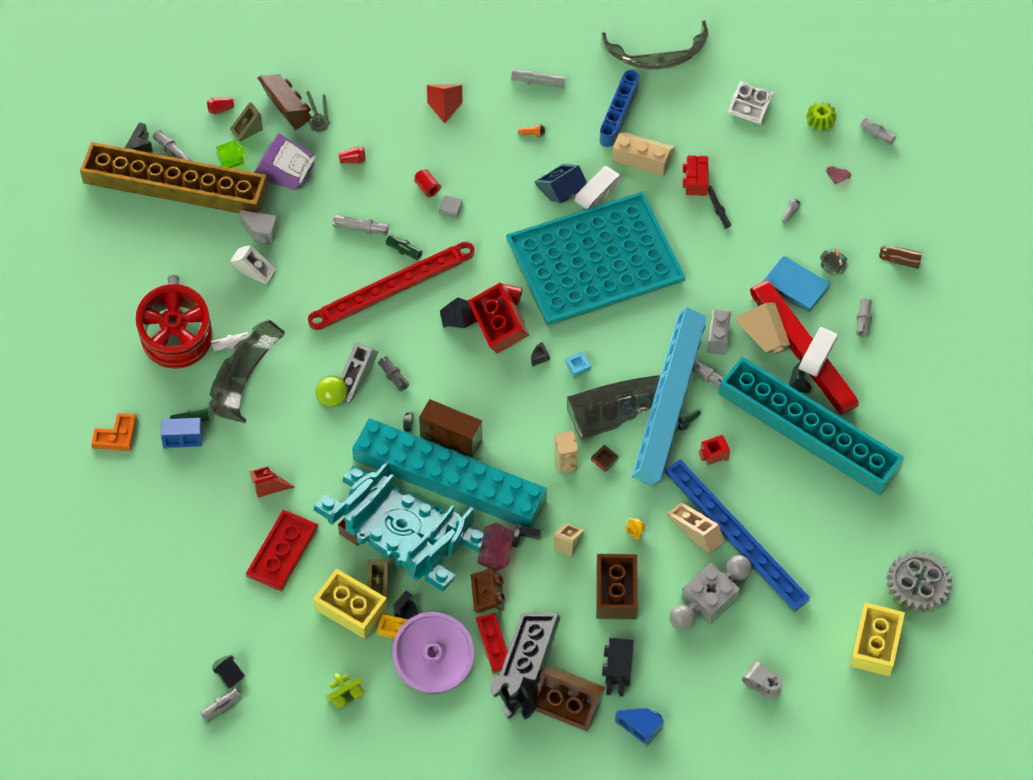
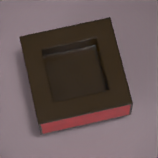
(604, 458)

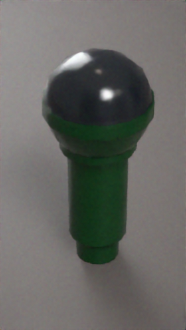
(685, 421)

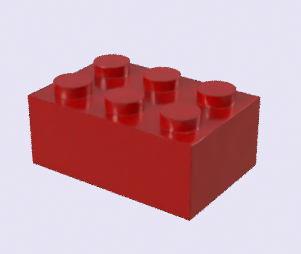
(498, 318)

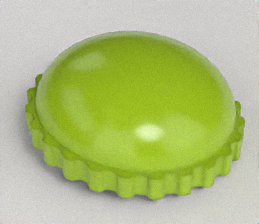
(331, 391)

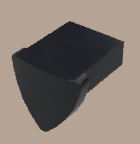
(797, 380)
(525, 532)
(405, 606)
(227, 671)

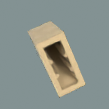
(765, 327)

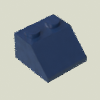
(561, 182)

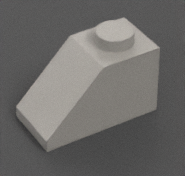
(259, 226)

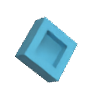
(577, 364)

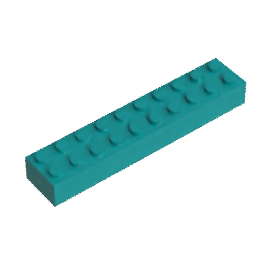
(811, 426)
(450, 473)

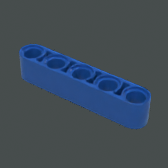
(619, 108)

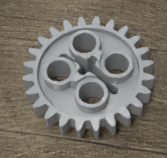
(937, 588)

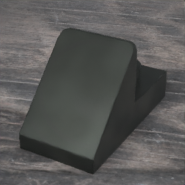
(138, 139)

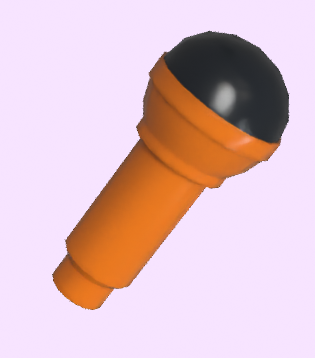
(538, 130)

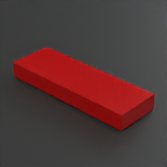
(492, 641)

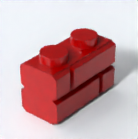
(697, 175)

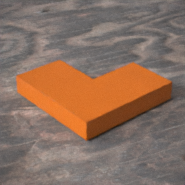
(116, 439)

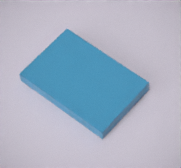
(797, 283)

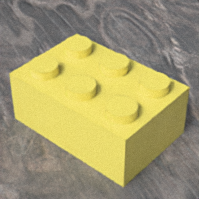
(350, 603)
(877, 639)

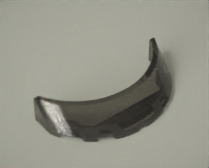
(657, 60)
(236, 370)

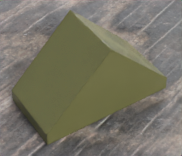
(247, 123)
(378, 576)

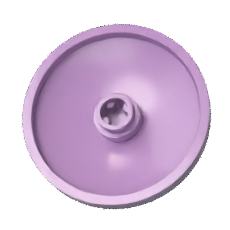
(432, 653)

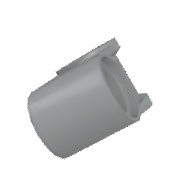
(762, 680)

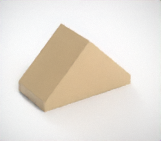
(567, 539)

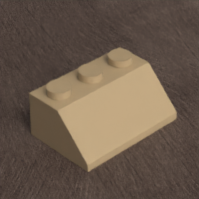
(642, 153)

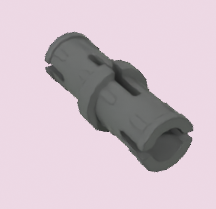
(393, 373)

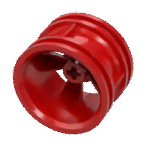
(171, 298)

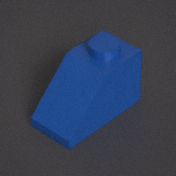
(640, 723)

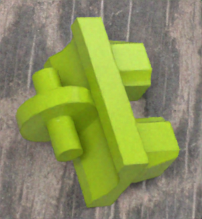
(353, 687)

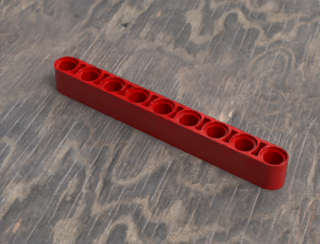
(828, 378)

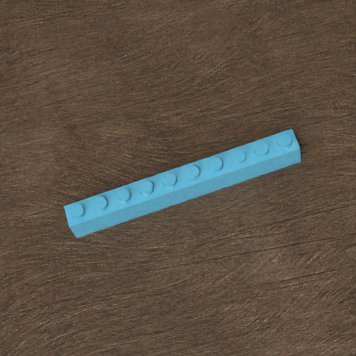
(669, 397)

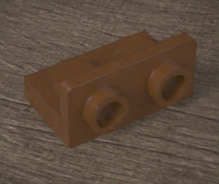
(487, 590)

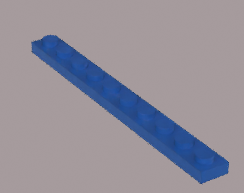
(737, 535)

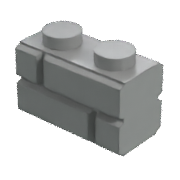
(719, 332)

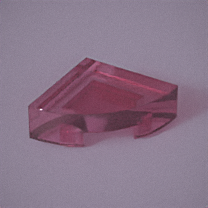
(838, 175)

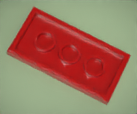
(282, 550)

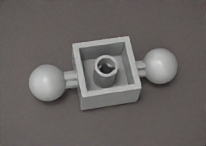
(710, 593)

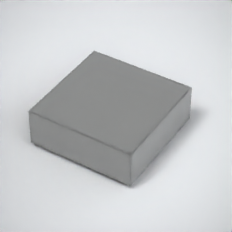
(450, 206)

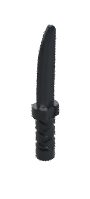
(719, 210)

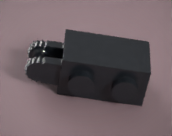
(618, 664)

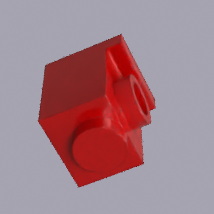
(714, 450)

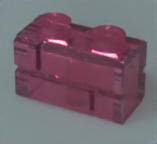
(495, 547)

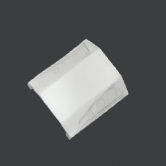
(750, 103)

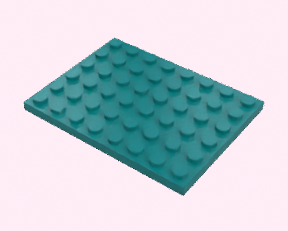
(595, 258)

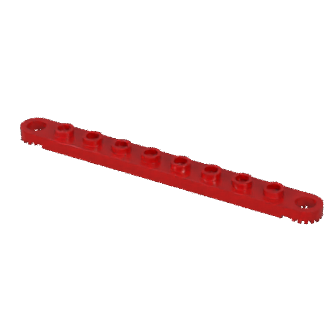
(390, 285)

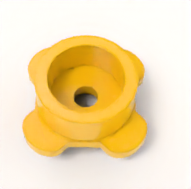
(635, 528)

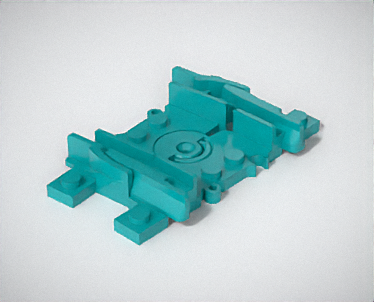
(378, 509)

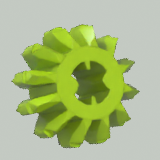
(821, 116)

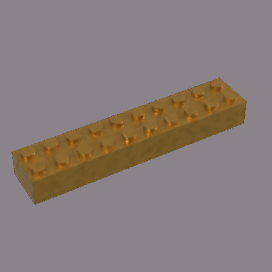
(173, 178)

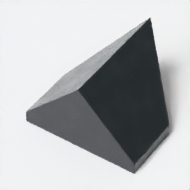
(457, 314)

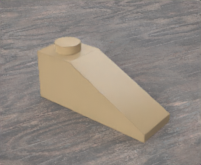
(697, 527)

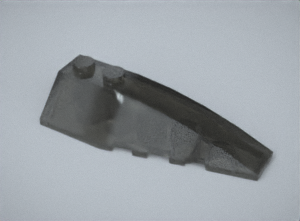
(610, 405)

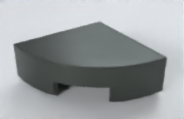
(539, 355)
(407, 421)

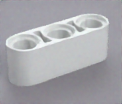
(598, 188)
(818, 351)

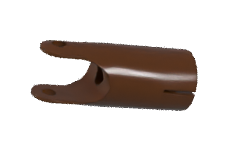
(901, 256)

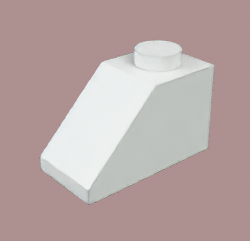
(252, 264)

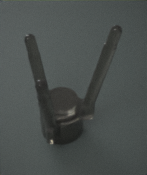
(319, 122)

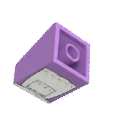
(285, 163)

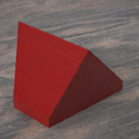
(444, 99)
(268, 482)

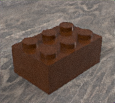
(450, 428)
(616, 586)

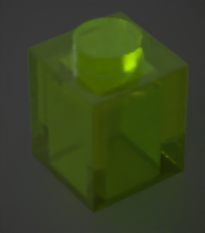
(230, 154)

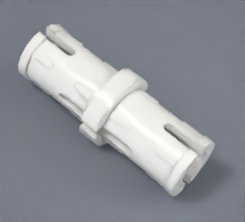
(228, 342)

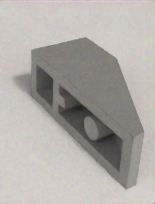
(357, 368)

